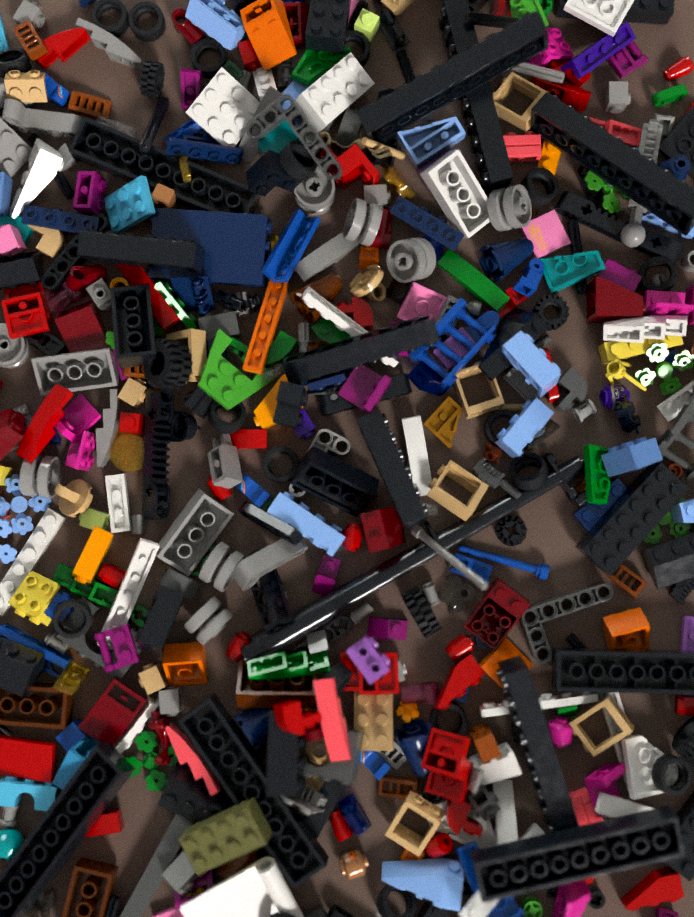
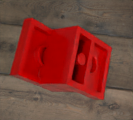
(354, 166)
(26, 310)
(384, 685)
(447, 765)

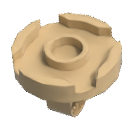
(366, 283)
(74, 497)

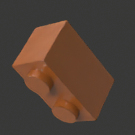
(484, 743)

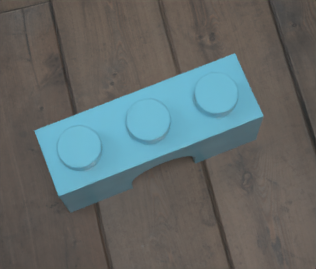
(42, 792)

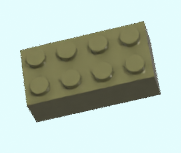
(225, 836)

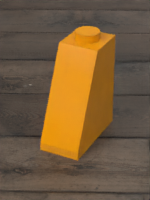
(266, 409)
(92, 555)

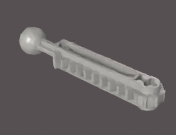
(634, 233)

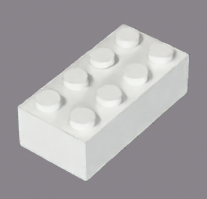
(334, 92)
(458, 193)

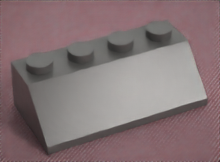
(76, 370)
(193, 532)

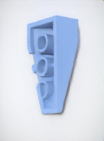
(431, 879)

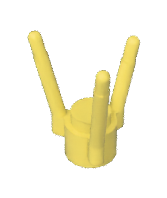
(616, 370)

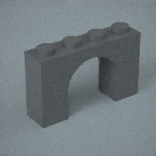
(84, 645)
(343, 771)

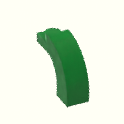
(280, 348)

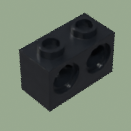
(47, 343)

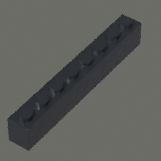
(361, 349)

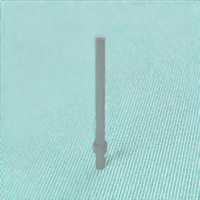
(419, 533)

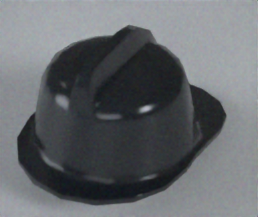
(182, 427)

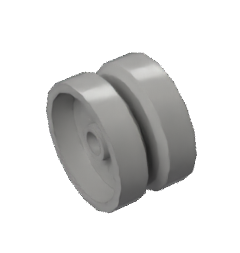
(315, 193)
(509, 208)
(362, 222)
(411, 259)
(17, 349)
(40, 476)
(220, 566)
(208, 620)

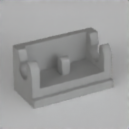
(516, 381)

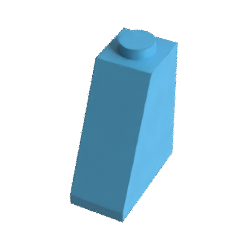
(74, 760)

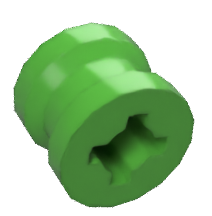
(532, 911)

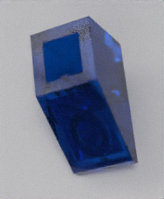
(427, 379)

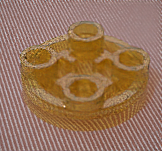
(404, 188)
(128, 452)

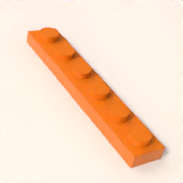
(265, 327)

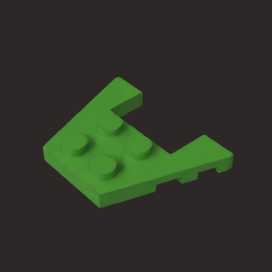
(225, 381)

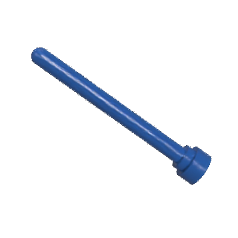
(540, 570)

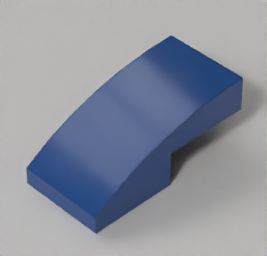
(481, 569)

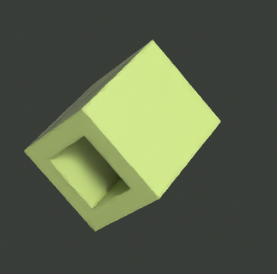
(367, 24)
(94, 517)

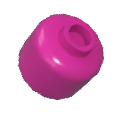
(560, 732)

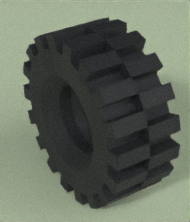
(421, 612)

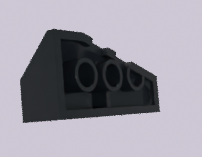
(517, 320)

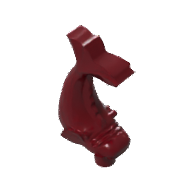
(158, 725)

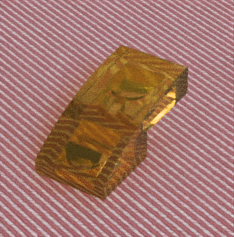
(71, 678)

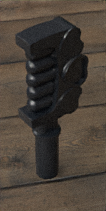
(681, 590)

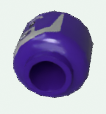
(613, 393)

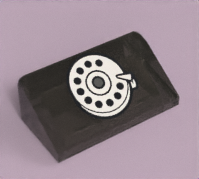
(548, 429)

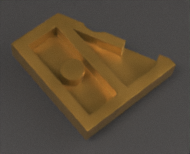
(444, 421)

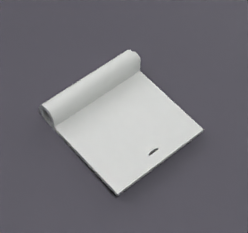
(249, 893)

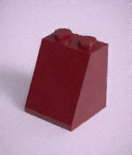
(611, 302)
(82, 327)
(11, 430)
(382, 529)

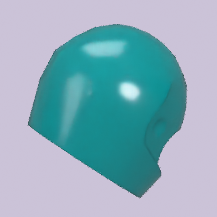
(10, 842)

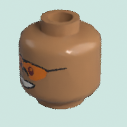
(353, 864)

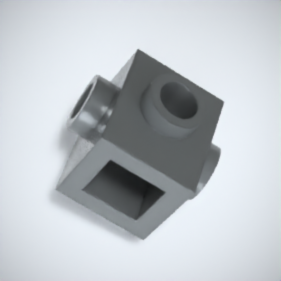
(484, 803)

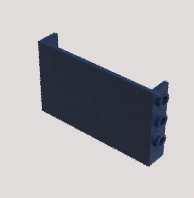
(232, 242)

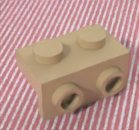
(26, 86)

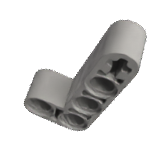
(39, 121)
(329, 446)
(267, 559)

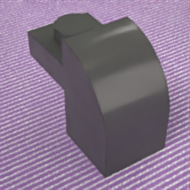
(350, 127)
(575, 388)
(176, 580)

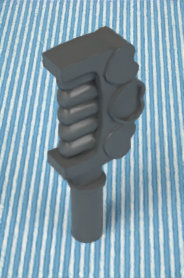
(490, 476)

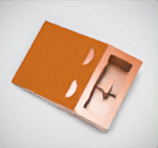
(269, 31)

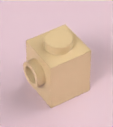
(134, 392)
(152, 678)

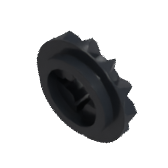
(503, 534)

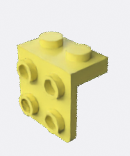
(34, 597)

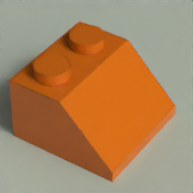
(627, 630)
(503, 651)
(185, 664)

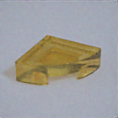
(185, 169)

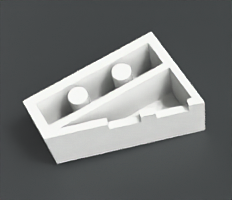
(498, 768)

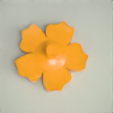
(407, 711)

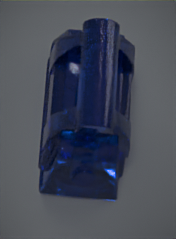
(354, 815)

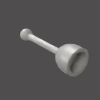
(473, 307)

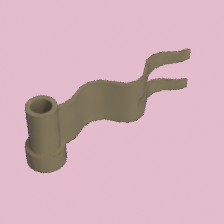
(333, 145)

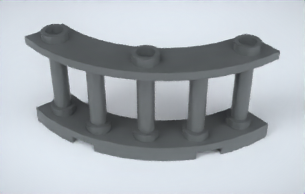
(675, 434)

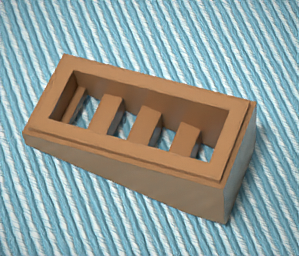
(164, 197)

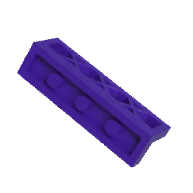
(600, 51)

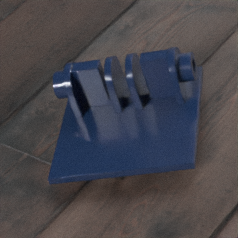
(194, 293)

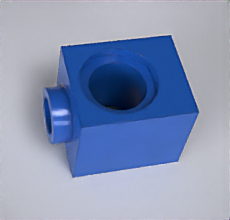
(71, 735)

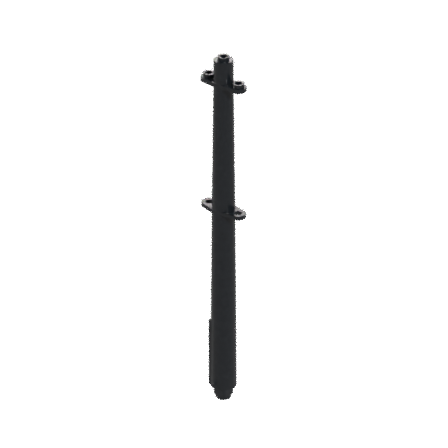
(322, 609)

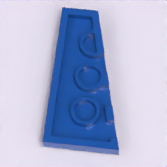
(506, 906)

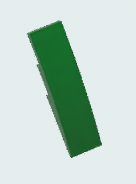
(473, 280)
(96, 591)
(287, 666)

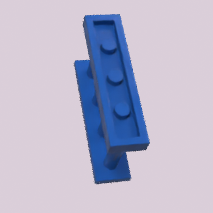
(446, 325)

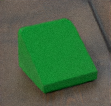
(566, 711)

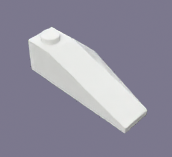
(42, 166)

